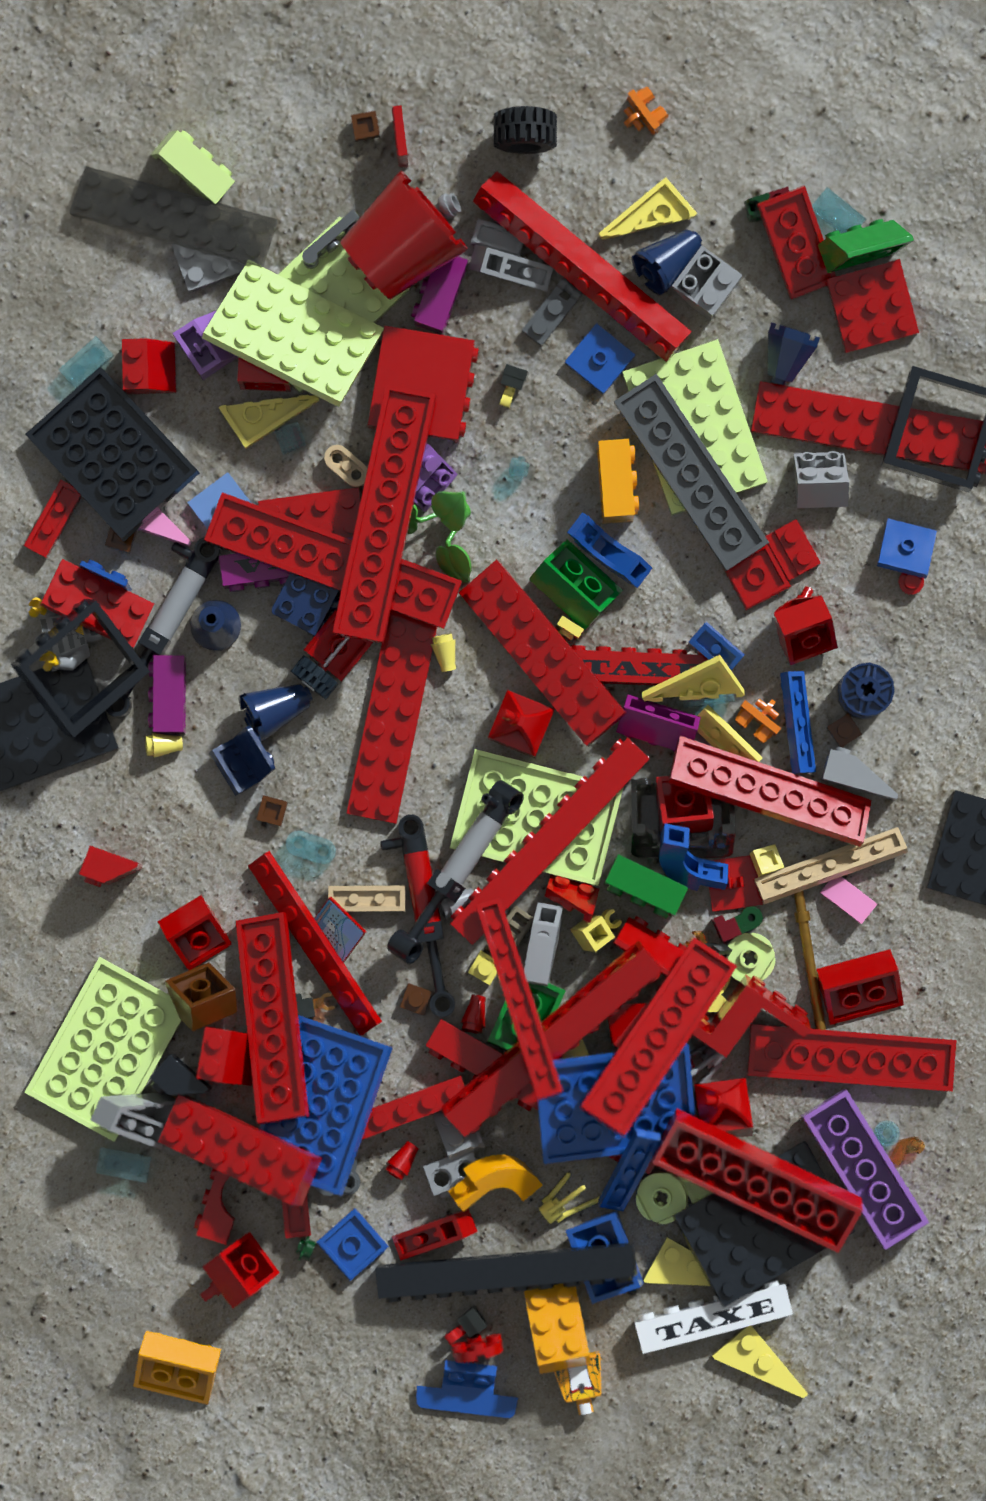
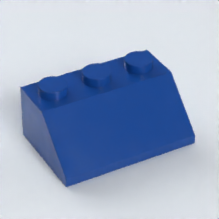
(603, 1231)

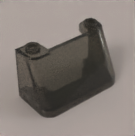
(647, 832)

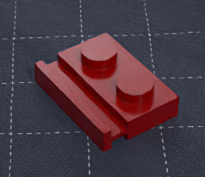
(792, 550)

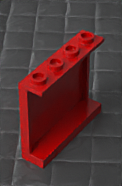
(429, 365)

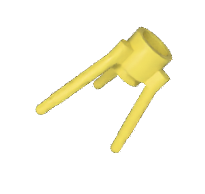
(553, 1209)

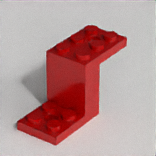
(742, 1009)

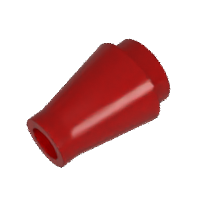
(474, 1016)
(401, 1162)

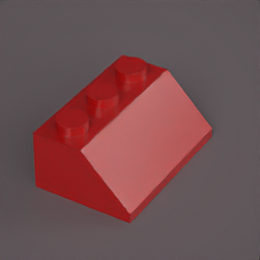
(655, 943)
(860, 986)

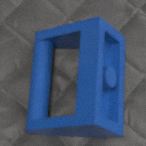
(712, 643)

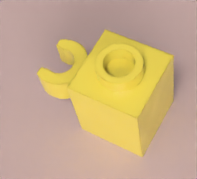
(597, 933)

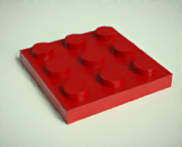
(872, 306)

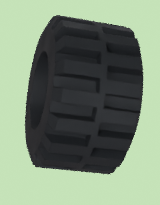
(525, 130)

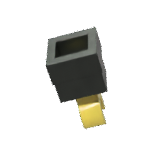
(513, 379)

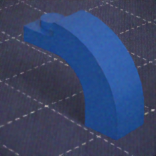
(608, 551)
(685, 867)

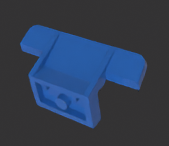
(467, 1390)

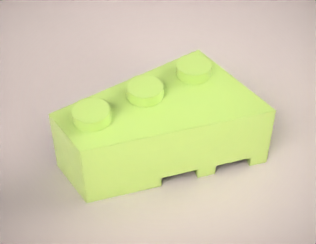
(194, 165)

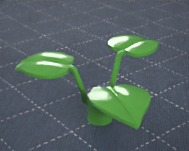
(453, 512)

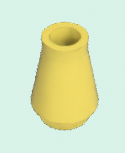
(444, 651)
(162, 744)

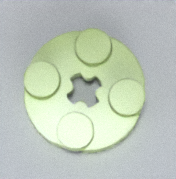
(763, 954)
(648, 1191)

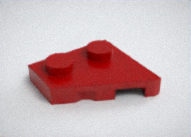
(573, 895)

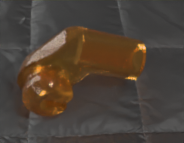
(906, 1146)

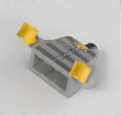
(69, 650)

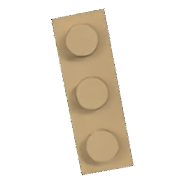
(369, 898)

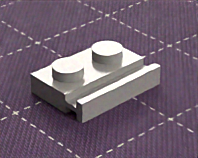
(454, 1142)

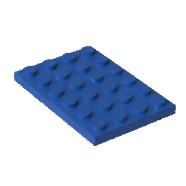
(341, 1090)
(575, 1135)

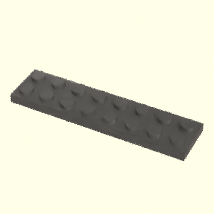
(691, 472)

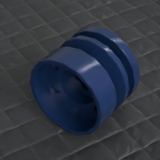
(851, 694)

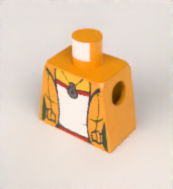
(581, 1383)

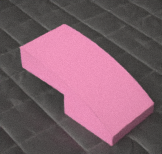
(848, 898)

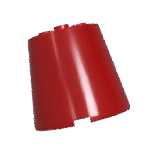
(400, 239)

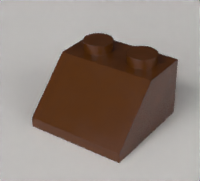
(202, 996)

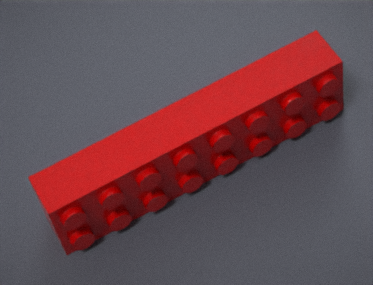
(758, 1180)

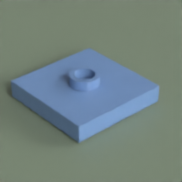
(206, 501)

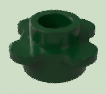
(305, 1248)

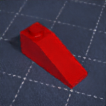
(434, 1234)

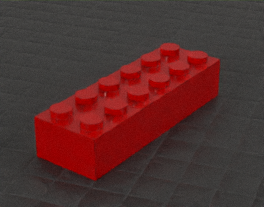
(240, 1150)

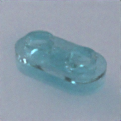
(723, 698)
(311, 847)

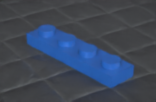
(798, 722)
(629, 1170)

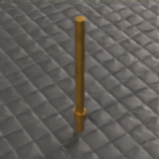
(802, 917)

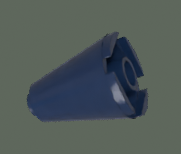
(665, 260)
(222, 632)
(274, 707)

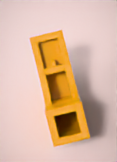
(494, 1173)

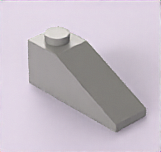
(510, 267)
(852, 773)

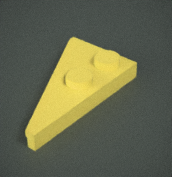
(654, 209)
(258, 419)
(699, 682)
(675, 1266)
(753, 1356)

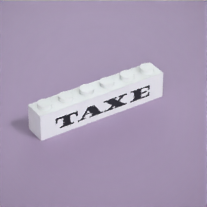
(710, 1318)

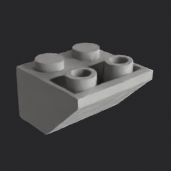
(706, 283)
(821, 480)

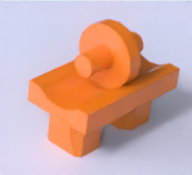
(638, 101)
(767, 726)

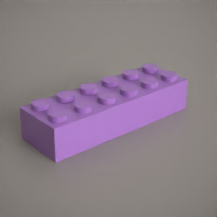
(864, 1168)

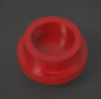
(910, 584)

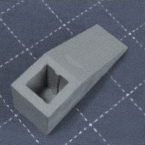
(543, 943)

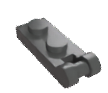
(329, 240)
(551, 312)

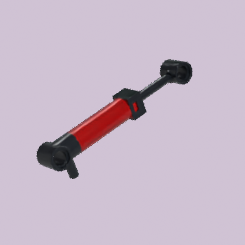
(418, 874)

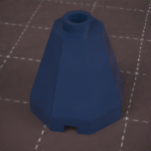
(788, 352)

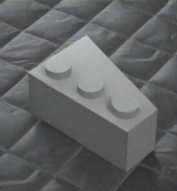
(135, 1115)

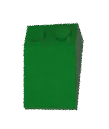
(546, 1002)

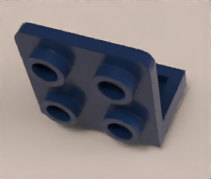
(305, 603)
(243, 760)

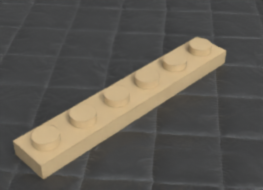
(830, 865)

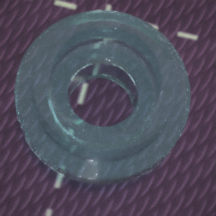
(518, 468)
(884, 1125)

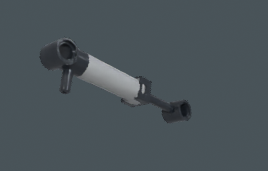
(174, 608)
(448, 882)

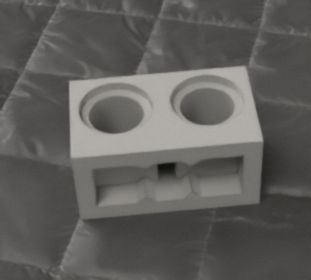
(450, 1168)

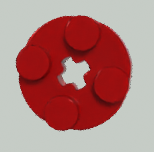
(477, 1347)

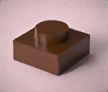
(365, 126)
(115, 542)
(844, 730)
(272, 810)
(416, 999)

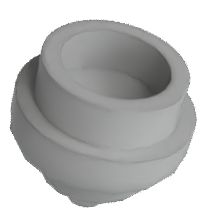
(448, 205)

